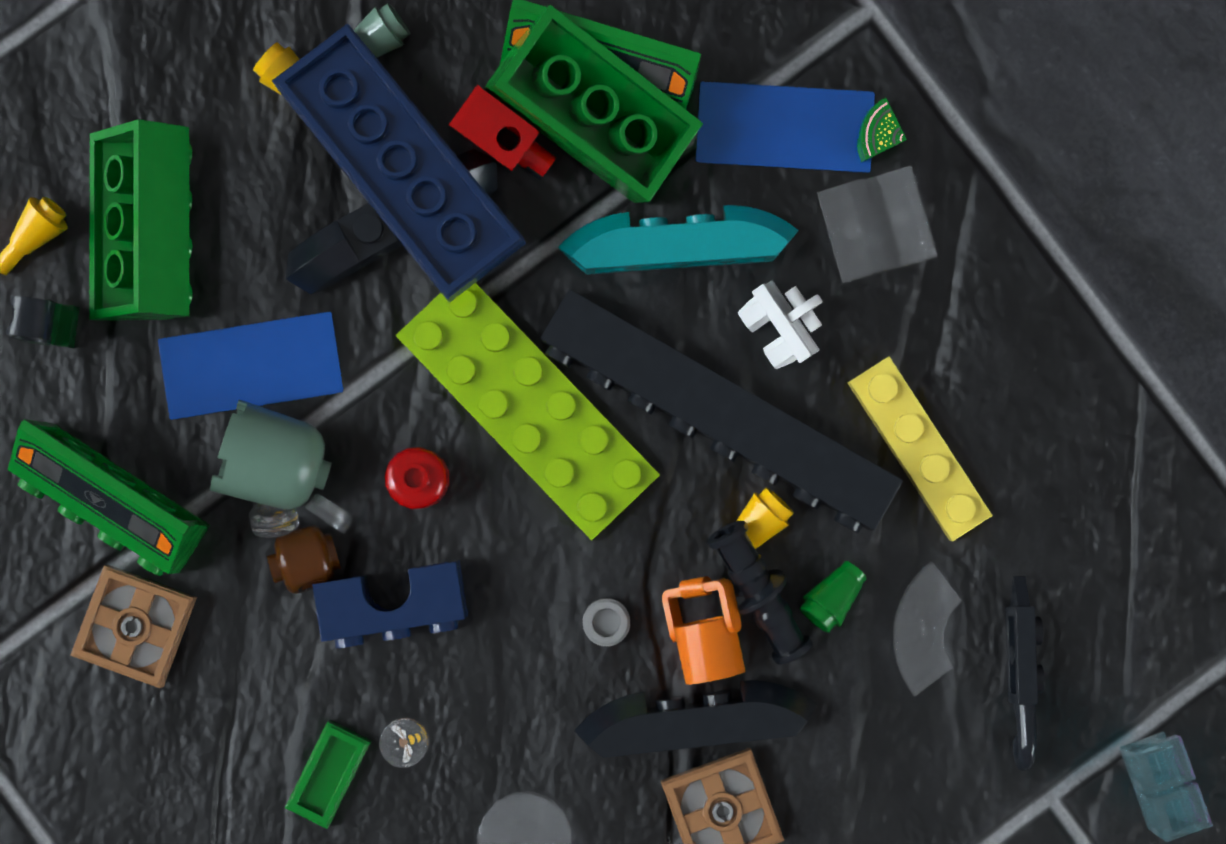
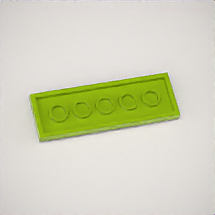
(529, 407)

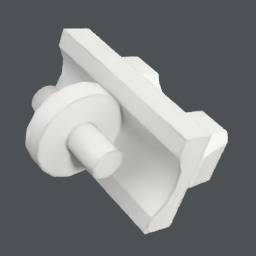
(771, 306)

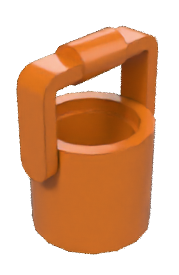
(708, 646)

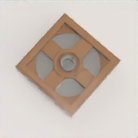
(133, 626)
(723, 803)

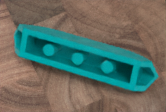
(741, 238)

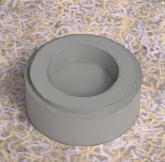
(606, 622)

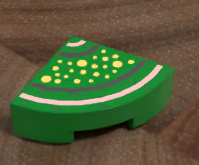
(878, 131)

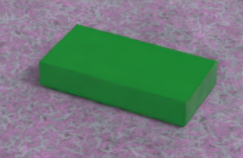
(328, 774)

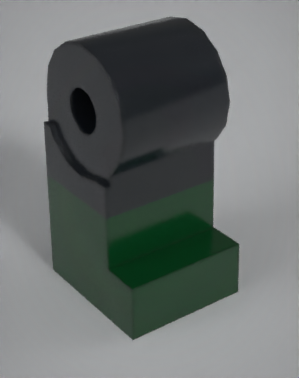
(43, 322)

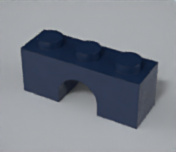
(349, 611)

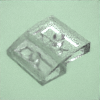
(877, 224)

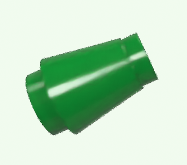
(832, 598)

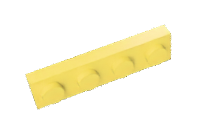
(919, 449)

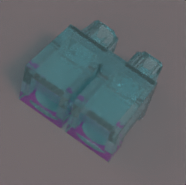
(1164, 786)

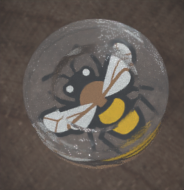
(329, 513)
(272, 521)
(404, 742)

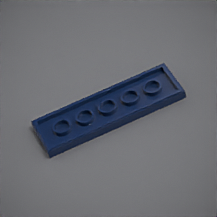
(399, 163)

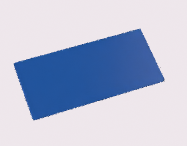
(781, 126)
(250, 364)

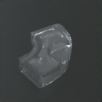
(920, 628)

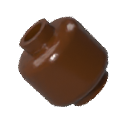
(303, 559)

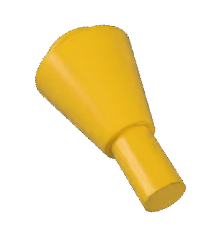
(36, 226)

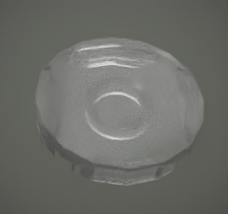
(525, 820)

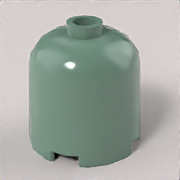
(270, 458)

